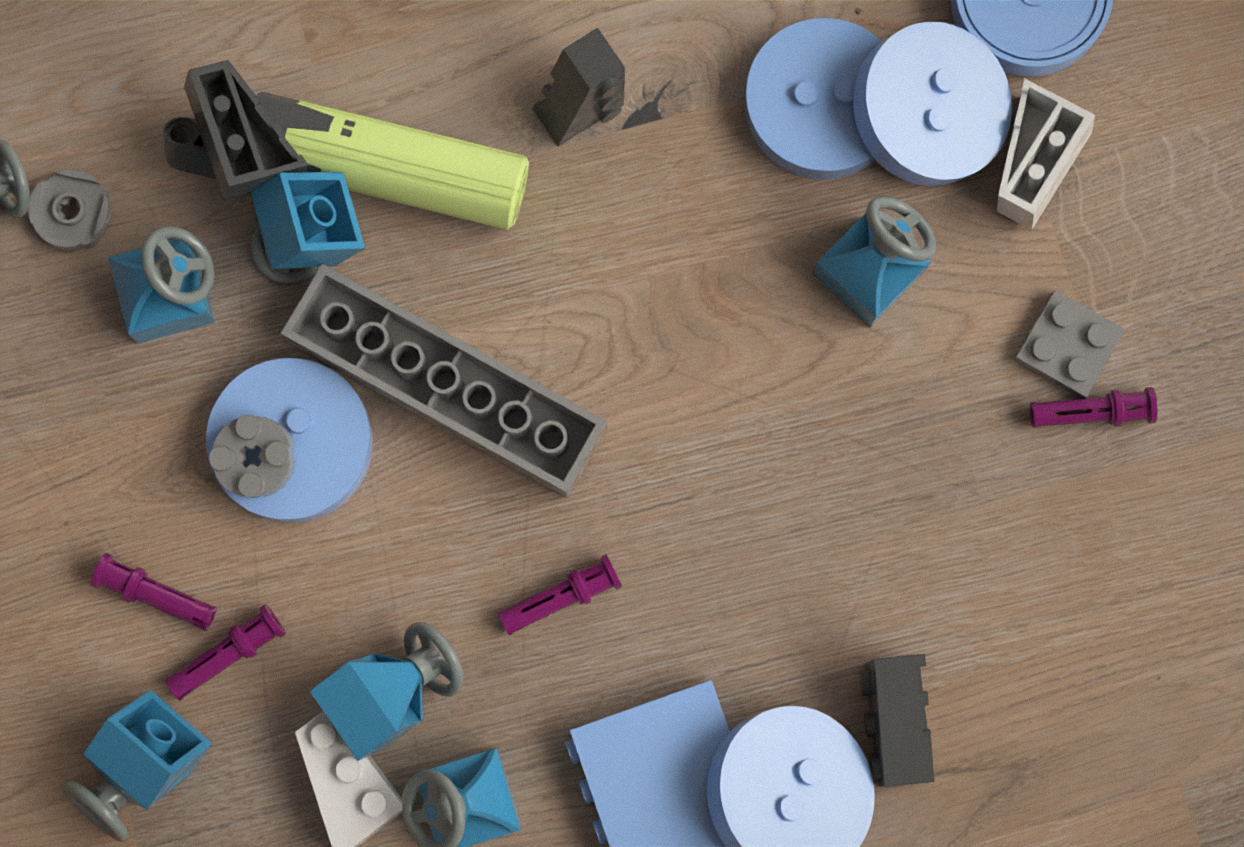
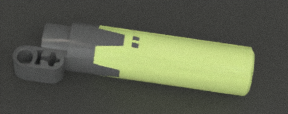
(382, 160)

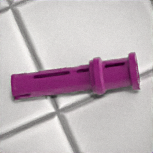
(1115, 403)
(136, 585)
(578, 587)
(240, 643)

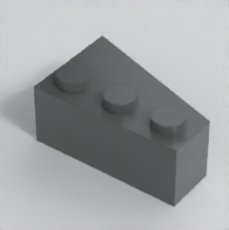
(584, 90)
(236, 131)
(897, 720)

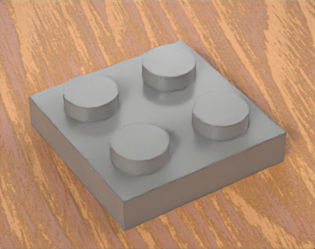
(1069, 344)

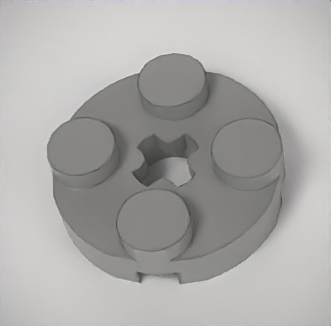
(59, 191)
(276, 455)

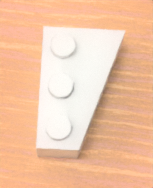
(1041, 152)
(349, 792)

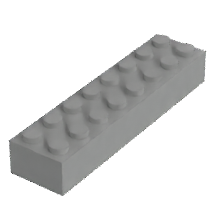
(444, 381)

